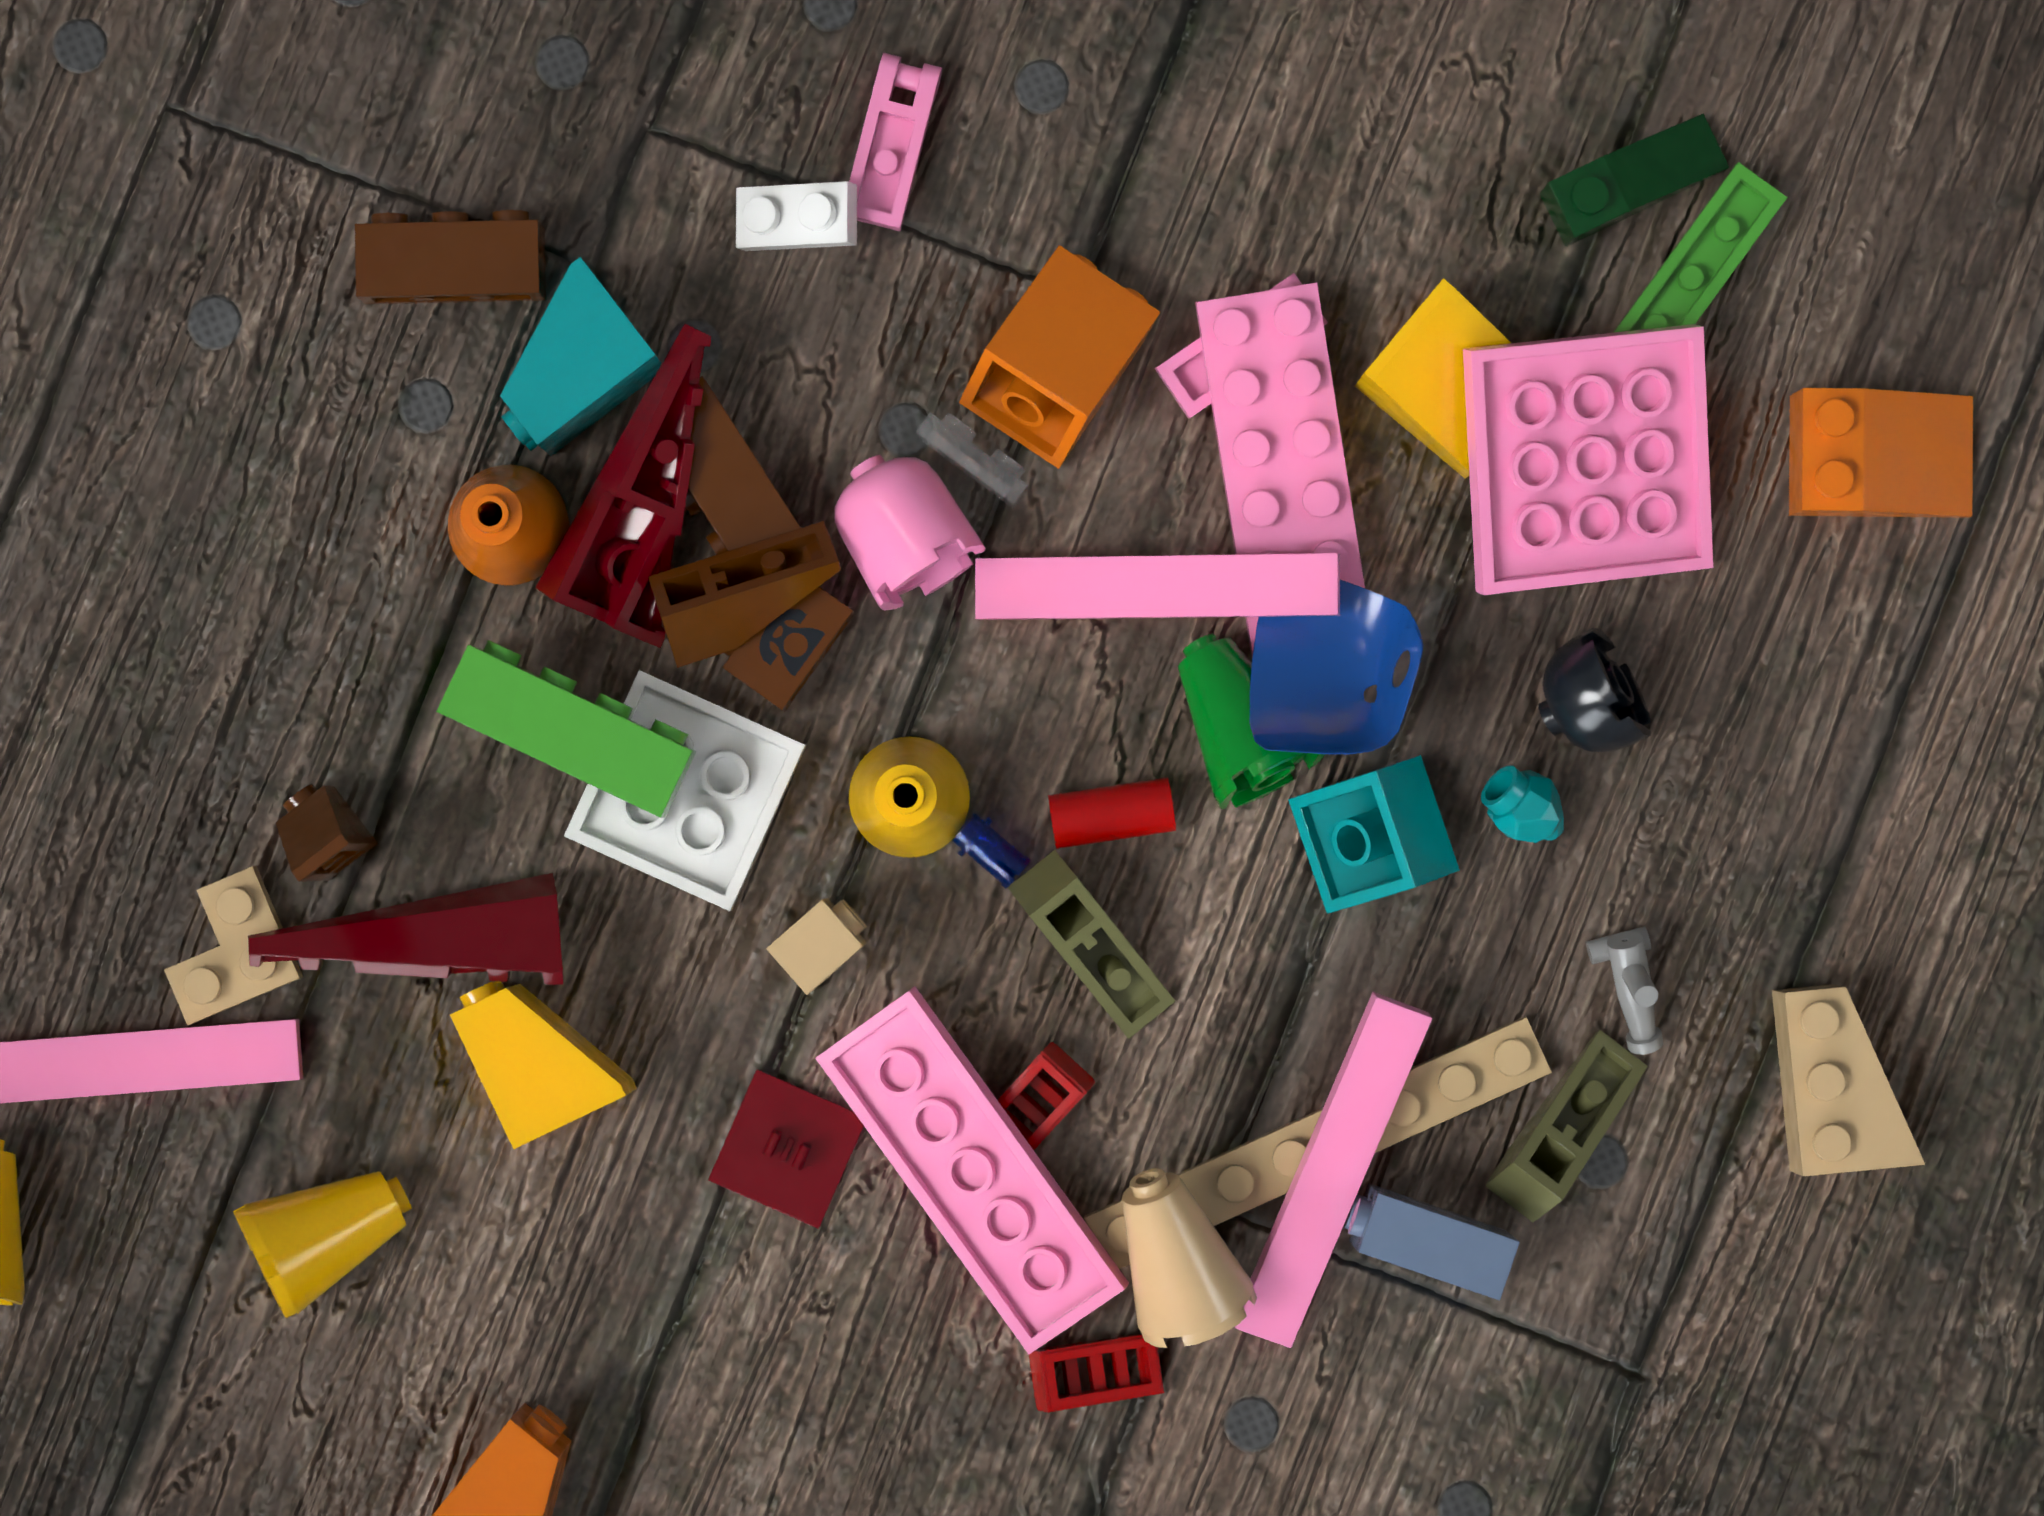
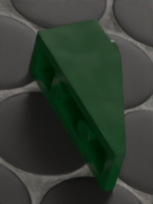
(1632, 179)

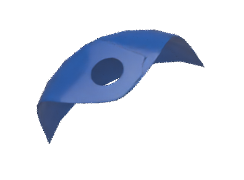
(1315, 673)

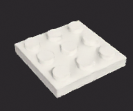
(720, 806)

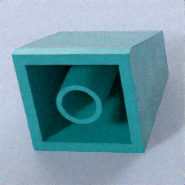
(575, 365)

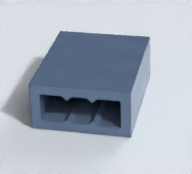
(1431, 1241)

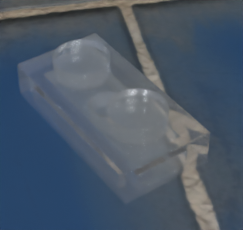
(953, 441)

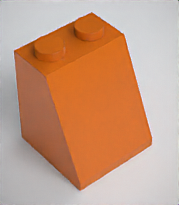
(1058, 355)
(516, 1471)

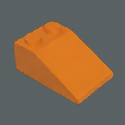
(1880, 453)

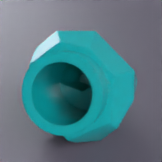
(1524, 805)

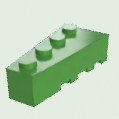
(567, 730)

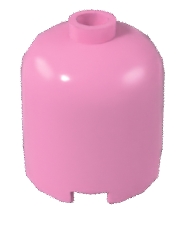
(903, 528)

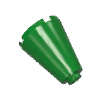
(1218, 697)

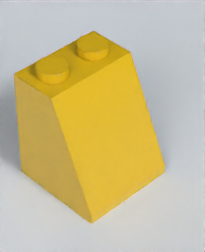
(1422, 373)
(534, 1062)

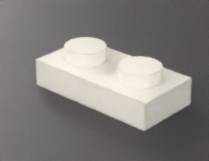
(796, 216)

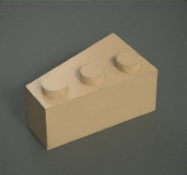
(1834, 1088)

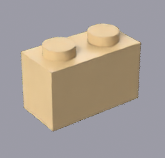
(819, 943)

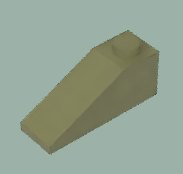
(1091, 944)
(1566, 1128)

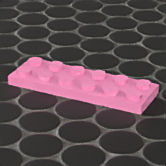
(1278, 427)
(972, 1170)

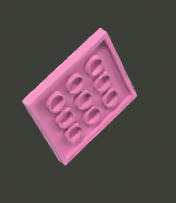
(1588, 458)

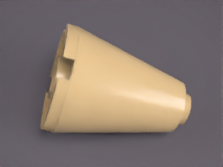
(1179, 1264)

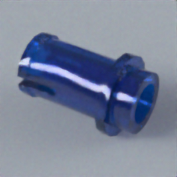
(990, 850)

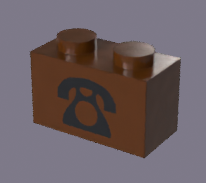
(790, 648)

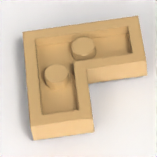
(223, 975)

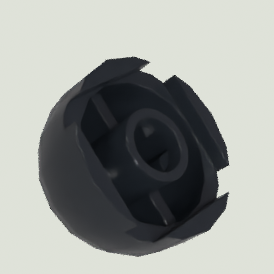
(1593, 696)

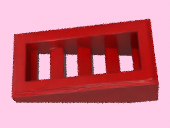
(1066, 1073)
(1044, 1375)

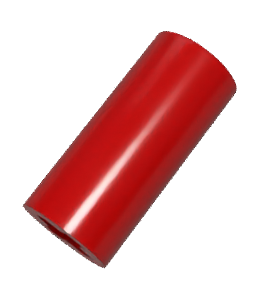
(1112, 813)

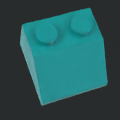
(1374, 835)

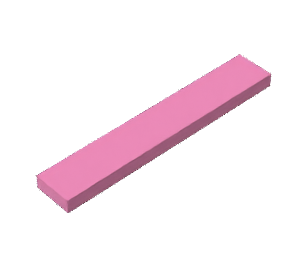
(1157, 586)
(150, 1060)
(1333, 1167)

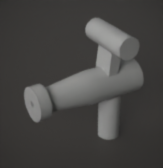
(1632, 984)

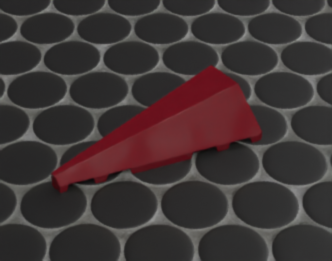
(635, 505)
(459, 932)

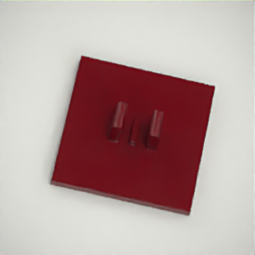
(787, 1148)

